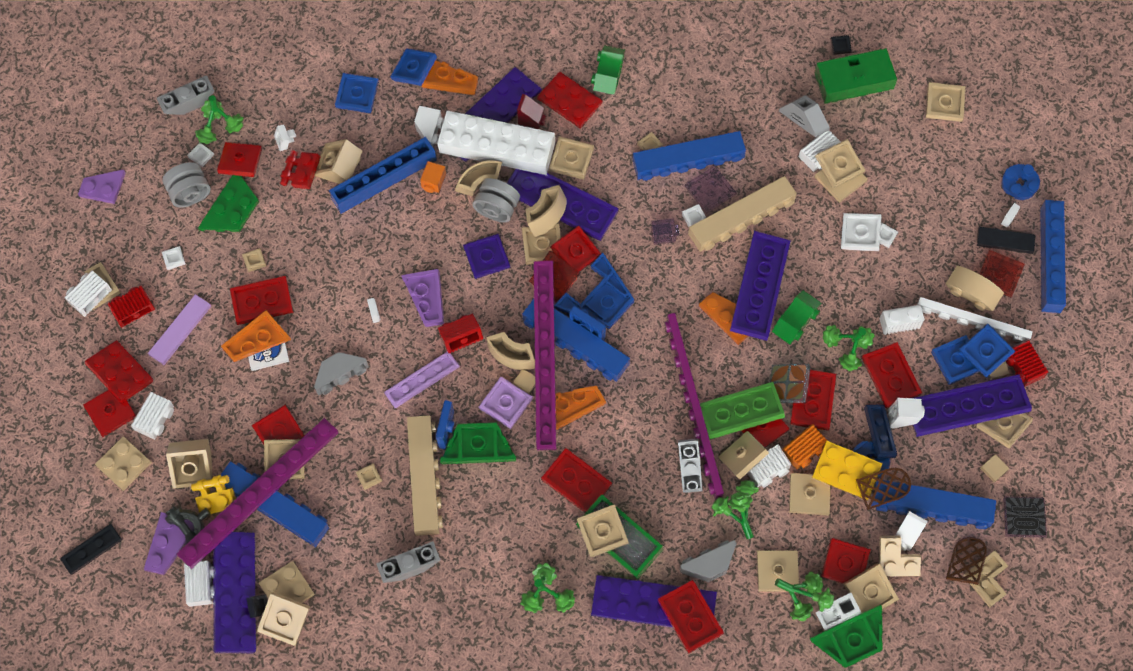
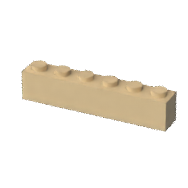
(742, 214)
(423, 476)

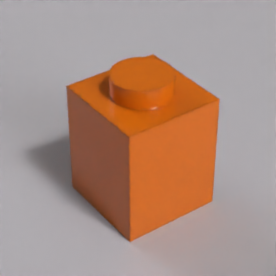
(433, 177)

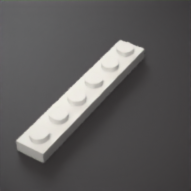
(965, 317)

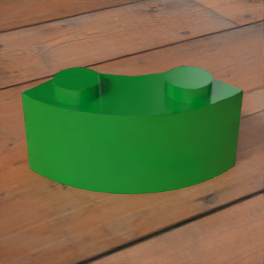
(608, 70)
(796, 317)

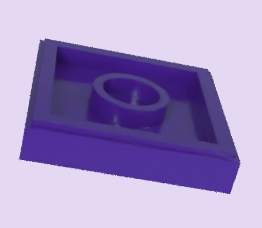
(486, 256)

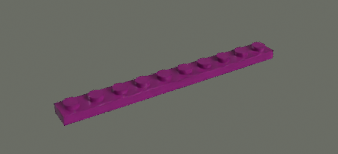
(544, 356)
(695, 414)
(257, 493)

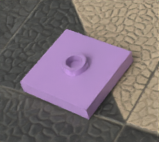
(505, 402)

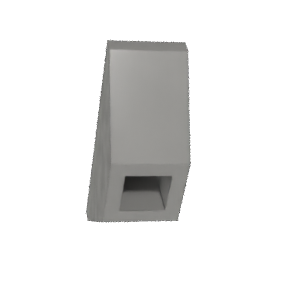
(186, 97)
(807, 115)
(338, 370)
(690, 465)
(408, 563)
(710, 563)

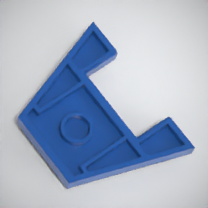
(607, 300)

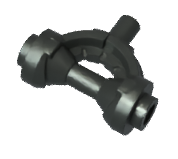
(177, 516)

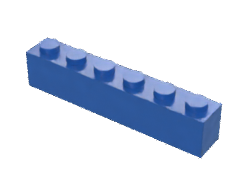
(688, 155)
(382, 175)
(1052, 256)
(583, 345)
(939, 505)
(280, 507)

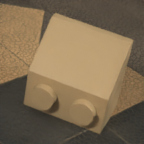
(338, 161)
(189, 462)

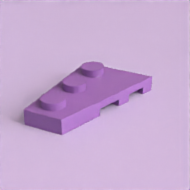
(427, 295)
(165, 545)

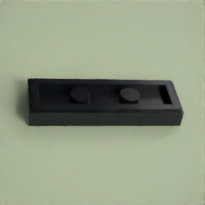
(1006, 240)
(91, 549)

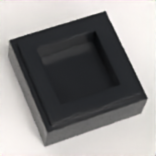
(841, 45)
(256, 605)

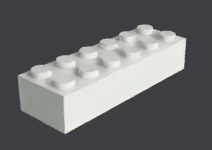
(496, 141)

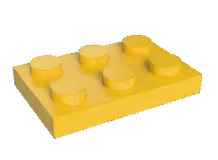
(842, 468)

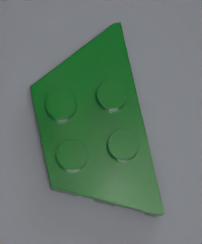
(231, 207)
(477, 445)
(853, 639)

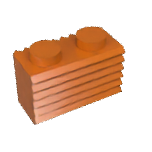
(805, 447)

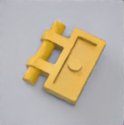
(214, 501)

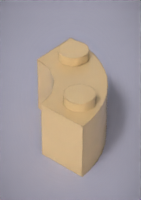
(473, 176)
(546, 211)
(974, 288)
(510, 353)

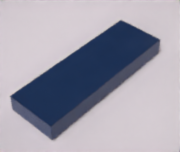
(880, 431)

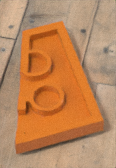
(448, 79)
(721, 312)
(255, 338)
(576, 404)

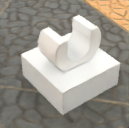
(283, 137)

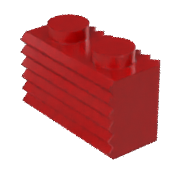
(131, 306)
(460, 333)
(1027, 363)

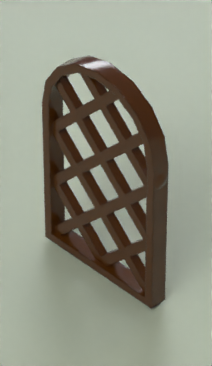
(868, 507)
(960, 560)

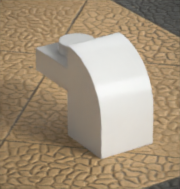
(841, 611)

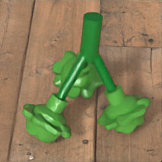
(212, 110)
(860, 337)
(740, 501)
(545, 575)
(814, 586)

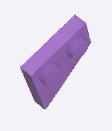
(102, 187)

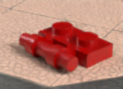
(304, 172)

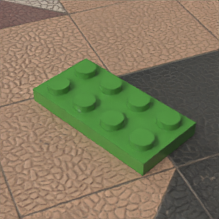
(742, 410)

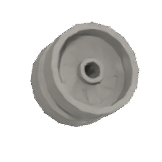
(186, 184)
(496, 200)

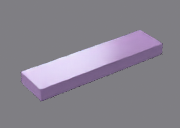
(179, 329)
(421, 379)

